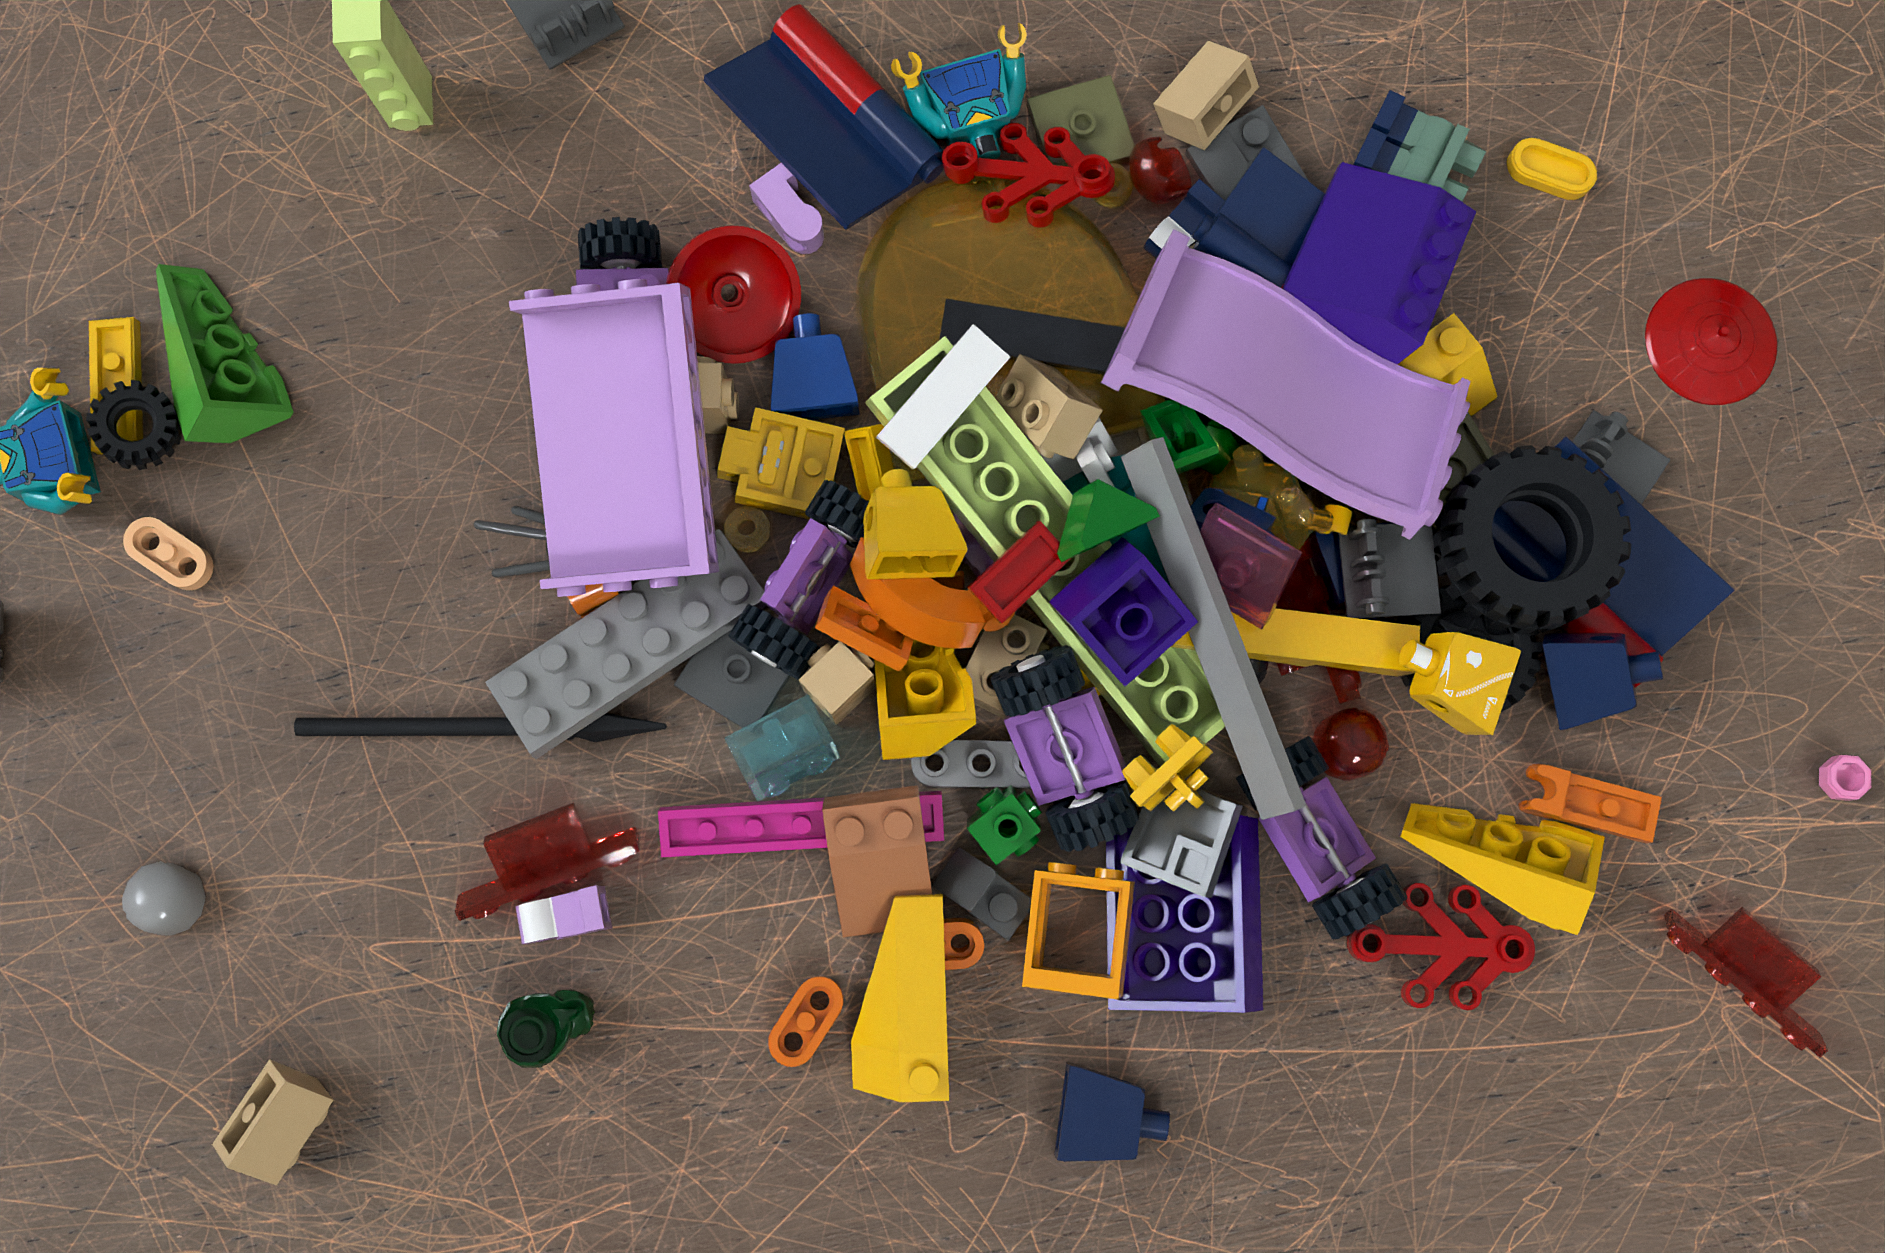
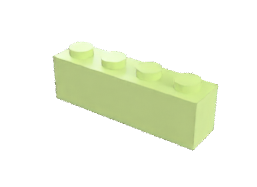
(384, 61)

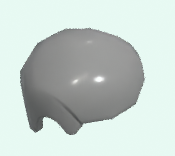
(163, 898)

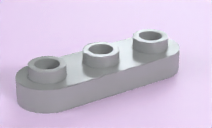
(959, 771)

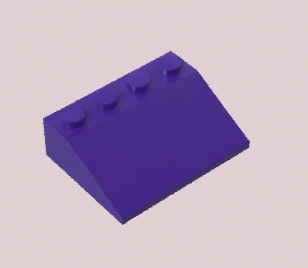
(1380, 258)
(1191, 947)

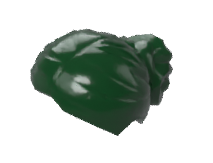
(541, 1024)

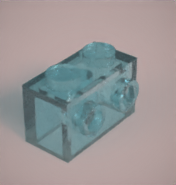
(783, 748)

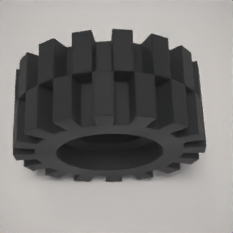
(124, 399)

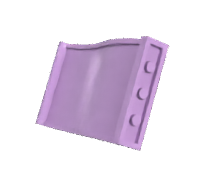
(1291, 385)

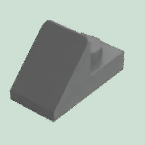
(983, 893)

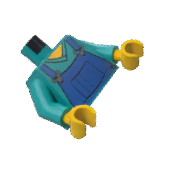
(969, 96)
(47, 450)

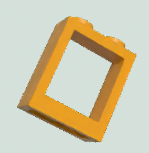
(1074, 981)

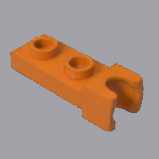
(1593, 804)

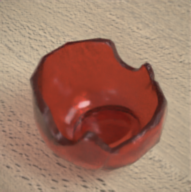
(1158, 172)
(1351, 743)

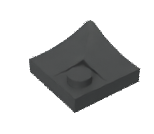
(1235, 149)
(1184, 844)

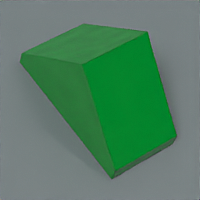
(1183, 434)
(1100, 515)

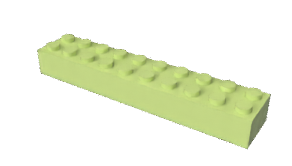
(998, 493)

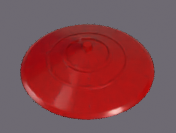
(1711, 341)

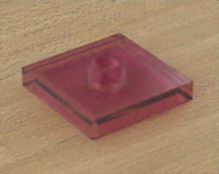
(1248, 563)

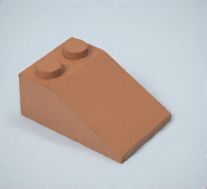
(875, 854)

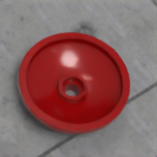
(764, 295)

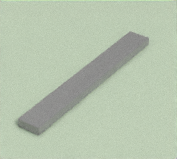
(1216, 633)

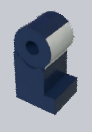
(1185, 217)

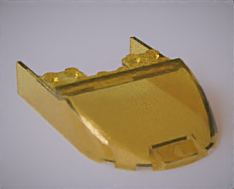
(946, 249)

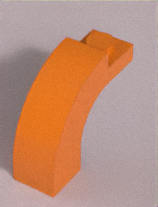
(925, 607)

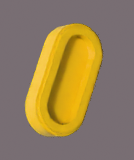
(1551, 168)

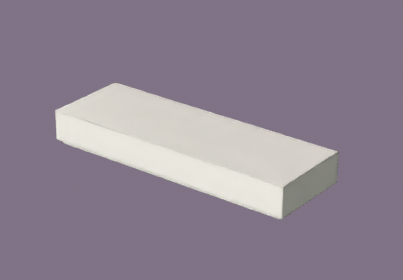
(943, 397)

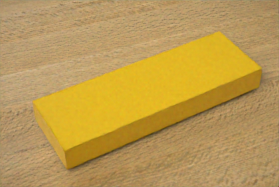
(112, 359)

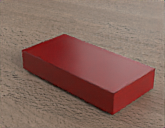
(1018, 572)

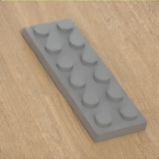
(620, 650)

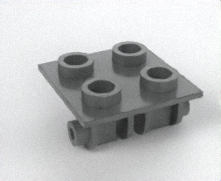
(565, 26)
(1620, 453)
(1388, 572)

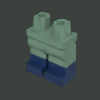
(1419, 147)

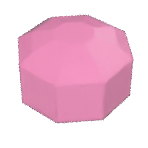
(1845, 777)

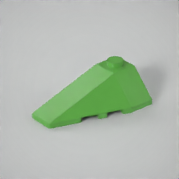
(214, 371)

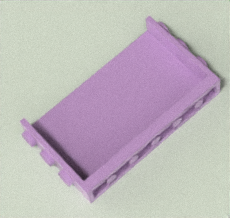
(619, 435)

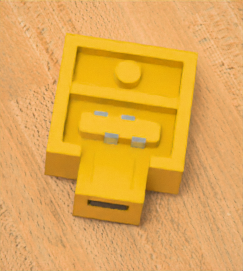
(780, 461)

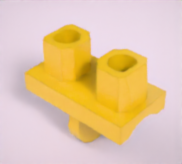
(1154, 785)

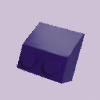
(1124, 611)

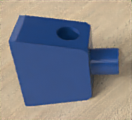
(812, 374)

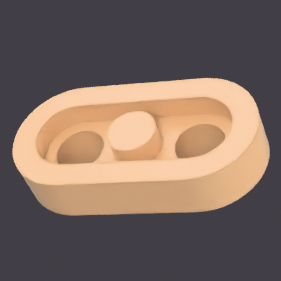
(171, 554)

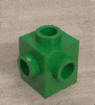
(1001, 839)

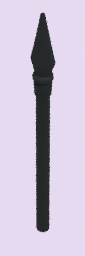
(604, 728)

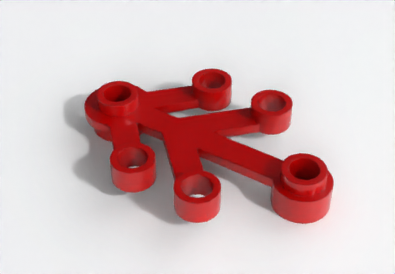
(1084, 176)
(1451, 947)

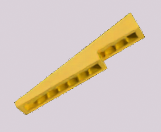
(1325, 641)

